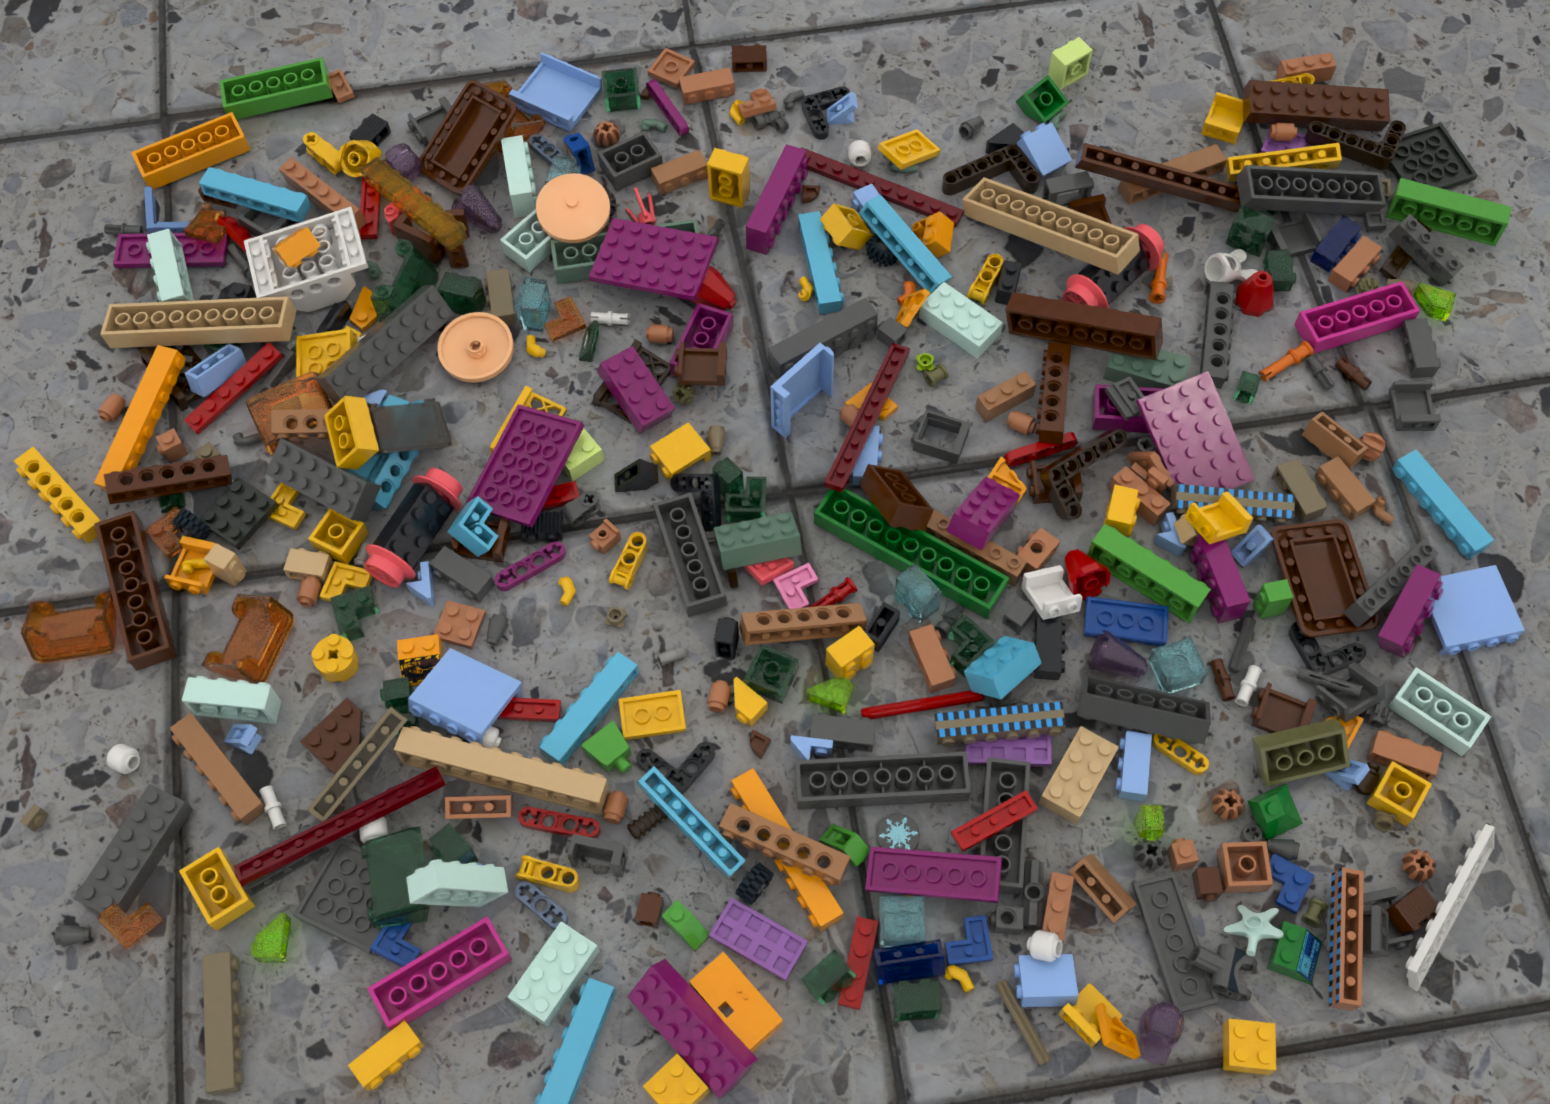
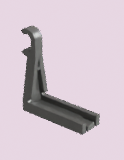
(281, 369)

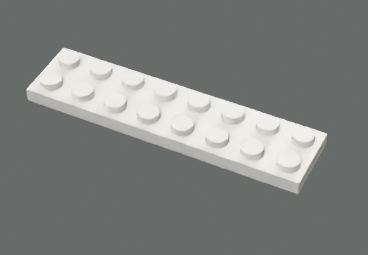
(1447, 911)

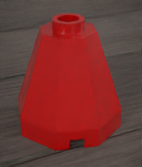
(716, 291)
(1255, 294)
(1085, 574)

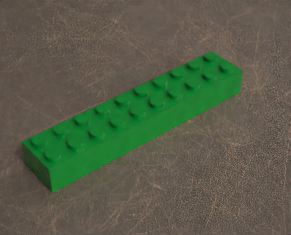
(951, 570)

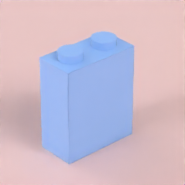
(1044, 149)
(1046, 982)

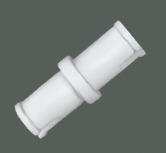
(611, 318)
(1248, 685)
(272, 807)

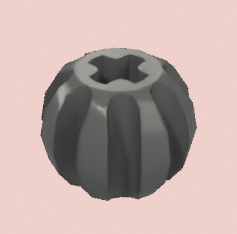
(1150, 847)

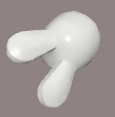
(1227, 267)

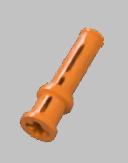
(1159, 283)
(1292, 357)

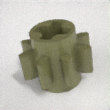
(1366, 284)
(684, 393)

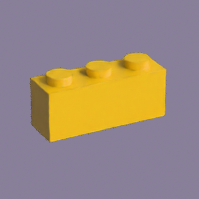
(386, 1056)

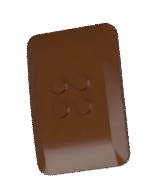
(468, 136)
(1322, 575)

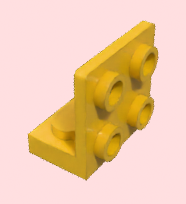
(1083, 1016)

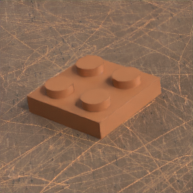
(670, 67)
(460, 624)

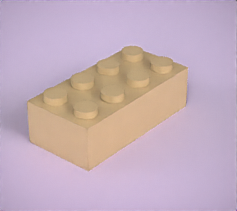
(1078, 775)

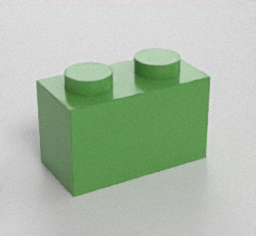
(1273, 599)

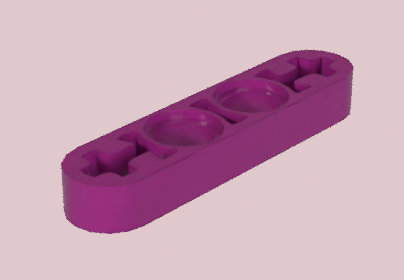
(667, 107)
(528, 563)

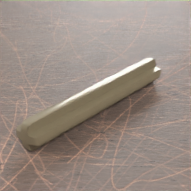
(1023, 1022)

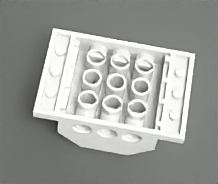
(319, 279)

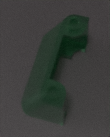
(412, 275)
(389, 863)

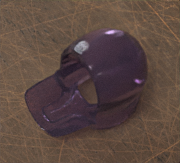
(404, 160)
(1163, 1019)

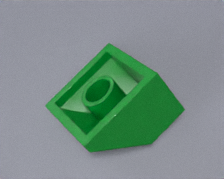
(1275, 812)

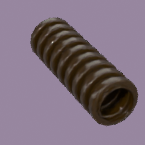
(646, 822)

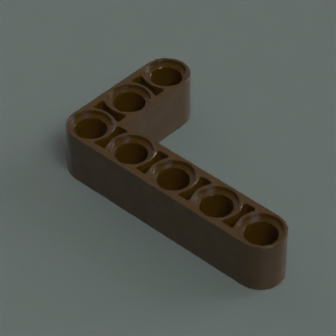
(1357, 147)
(989, 166)
(1077, 464)

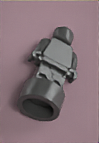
(760, 121)
(950, 618)

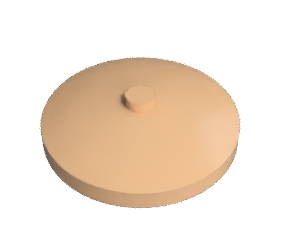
(573, 208)
(475, 347)

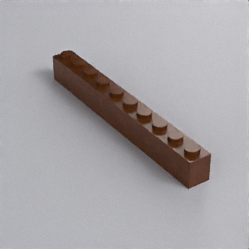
(1158, 177)

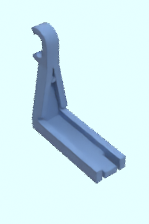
(151, 217)

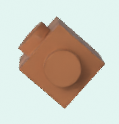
(171, 445)
(1182, 854)

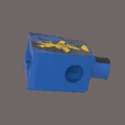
(577, 146)

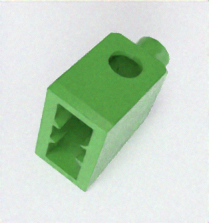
(608, 749)

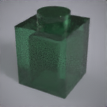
(1247, 387)

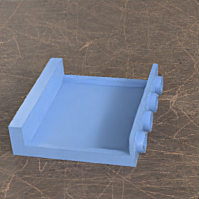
(557, 92)
(800, 386)
(1475, 611)
(463, 696)

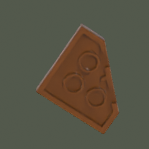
(336, 736)

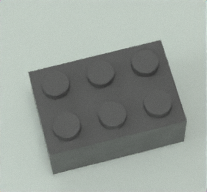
(629, 160)

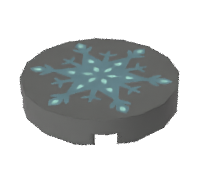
(898, 832)

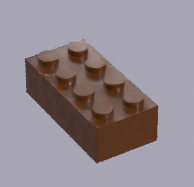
(896, 497)

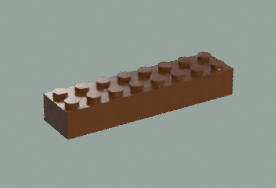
(1304, 103)
(1085, 325)
(135, 591)

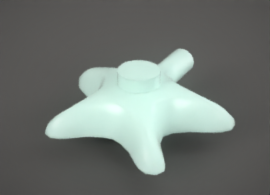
(1255, 927)

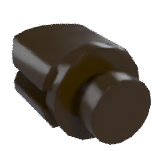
(1370, 781)

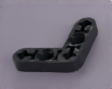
(817, 107)
(706, 491)
(1325, 659)
(680, 773)

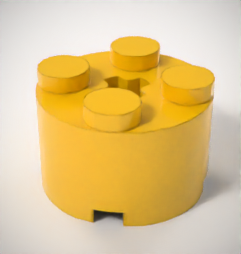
(357, 154)
(335, 658)

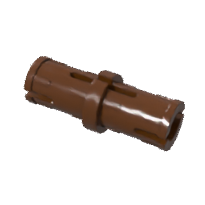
(1353, 373)
(1226, 692)

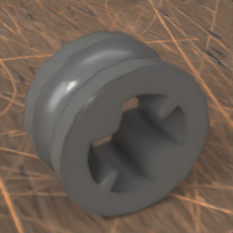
(780, 124)
(1257, 832)

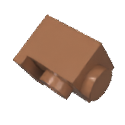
(604, 543)

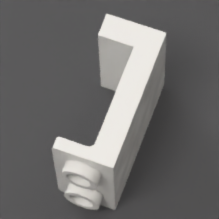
(1050, 593)

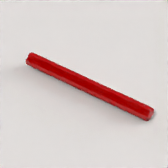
(921, 704)

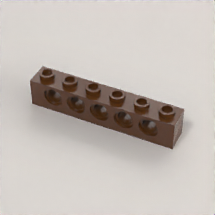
(1054, 394)
(161, 486)

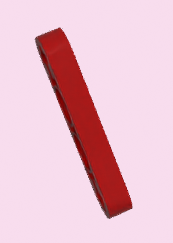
(1039, 450)
(558, 826)

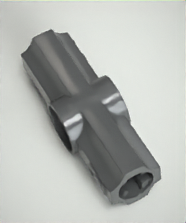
(1033, 882)

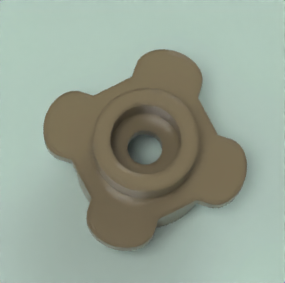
(615, 611)
(1384, 820)

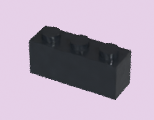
(1049, 647)

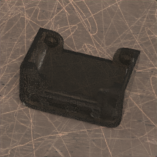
(409, 427)

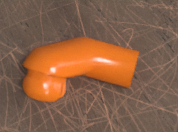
(910, 287)

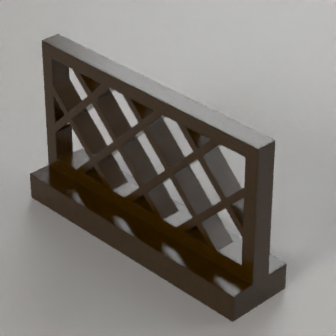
(603, 393)
(177, 394)

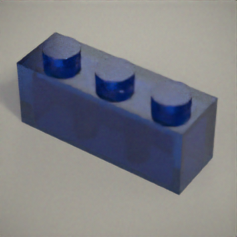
(1336, 244)
(909, 962)

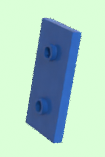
(1126, 620)

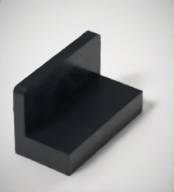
(336, 318)

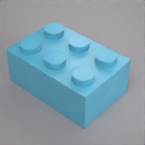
(1002, 667)

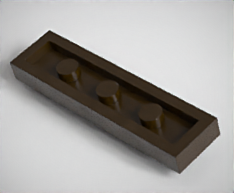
(1397, 260)

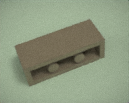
(500, 295)
(1294, 480)

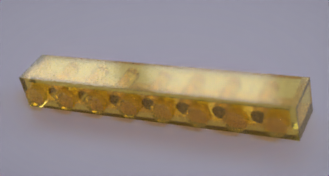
(414, 203)

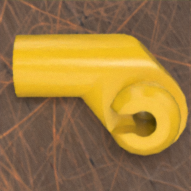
(735, 114)
(807, 290)
(534, 349)
(190, 564)
(568, 588)
(961, 975)

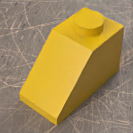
(748, 704)

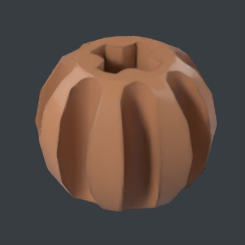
(606, 134)
(1375, 443)
(1232, 807)
(1418, 865)

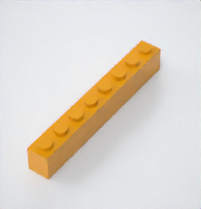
(143, 413)
(811, 891)

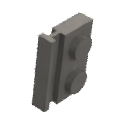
(1124, 397)

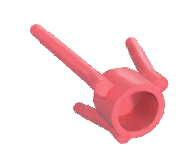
(644, 216)

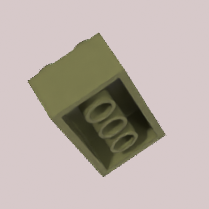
(1301, 752)

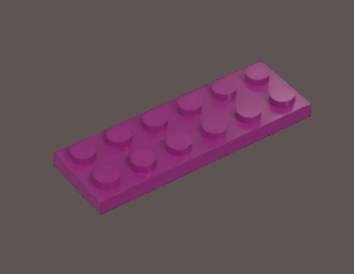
(133, 252)
(934, 874)

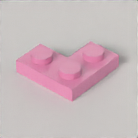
(791, 585)

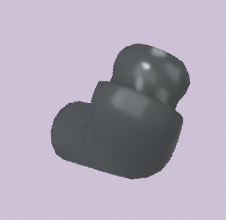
(791, 97)
(716, 229)
(249, 440)

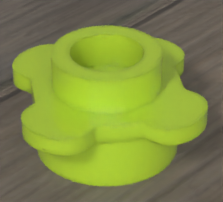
(924, 357)

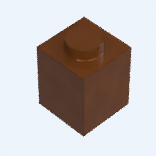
(1207, 883)
(649, 909)

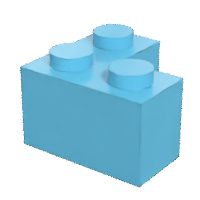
(470, 527)

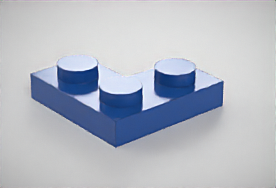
(1294, 881)
(392, 947)
(975, 947)

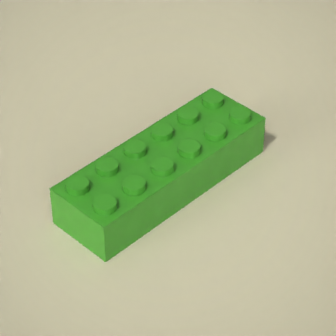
(276, 88)
(1449, 211)
(1149, 573)

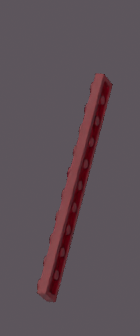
(888, 190)
(866, 418)
(338, 826)

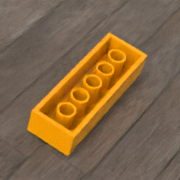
(190, 151)

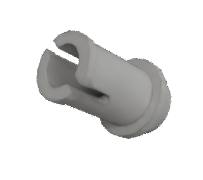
(292, 343)
(362, 556)
(671, 655)

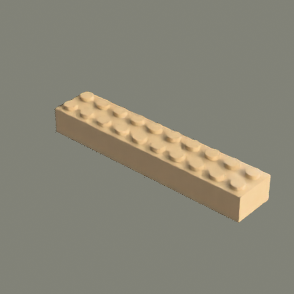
(1052, 225)
(199, 322)
(503, 770)

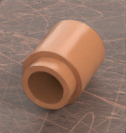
(1282, 132)
(659, 333)
(111, 408)
(848, 414)
(1021, 422)
(309, 591)
(718, 696)
(615, 807)

